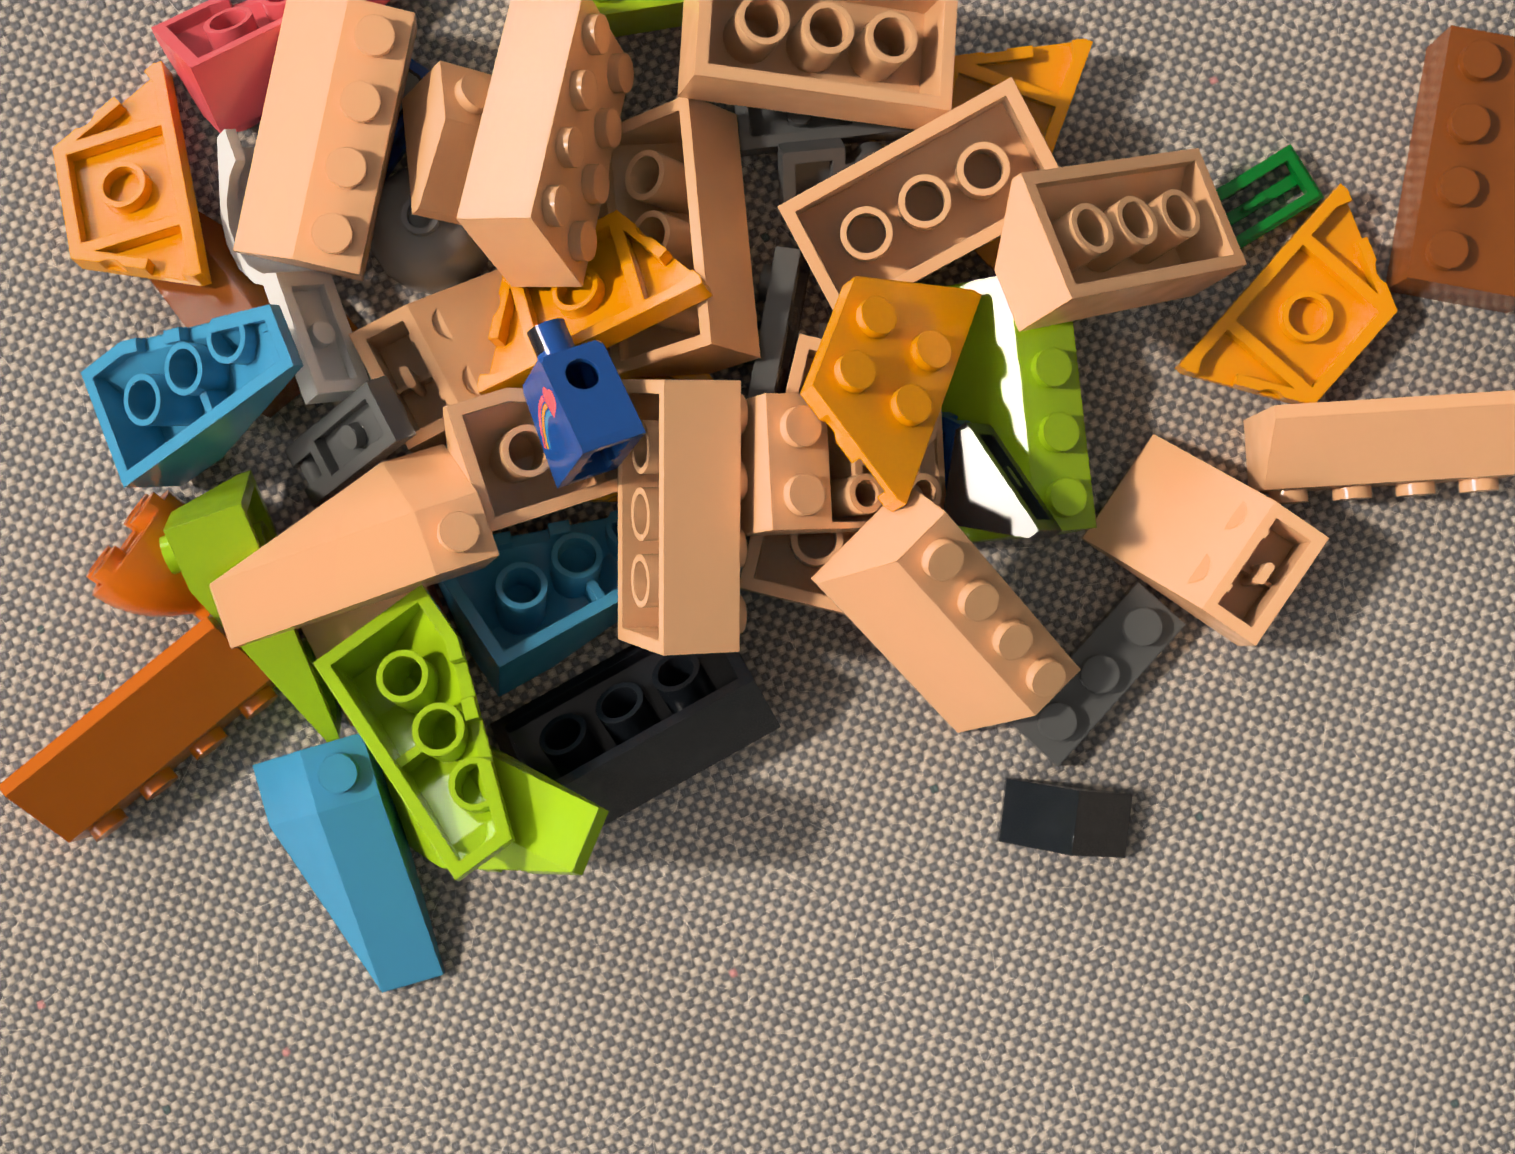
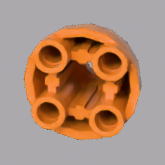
(137, 574)

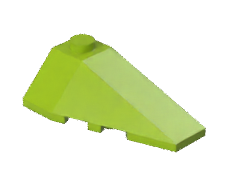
(212, 538)
(420, 717)
(549, 823)

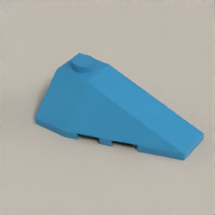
(190, 393)
(537, 599)
(349, 845)

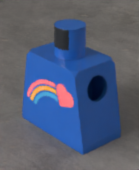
(578, 405)

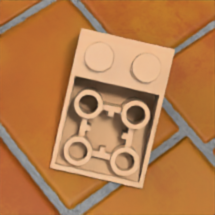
(433, 352)
(805, 480)
(1205, 541)

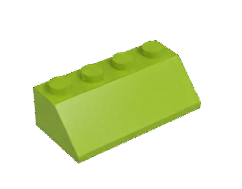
(1032, 399)

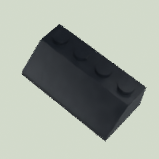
(638, 725)

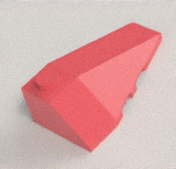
(225, 56)

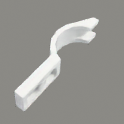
(304, 295)

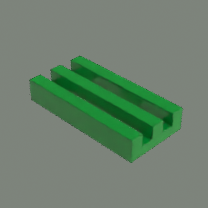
(1298, 176)

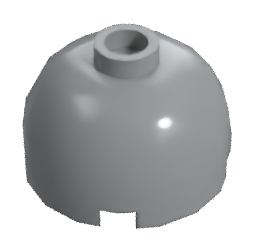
(419, 250)

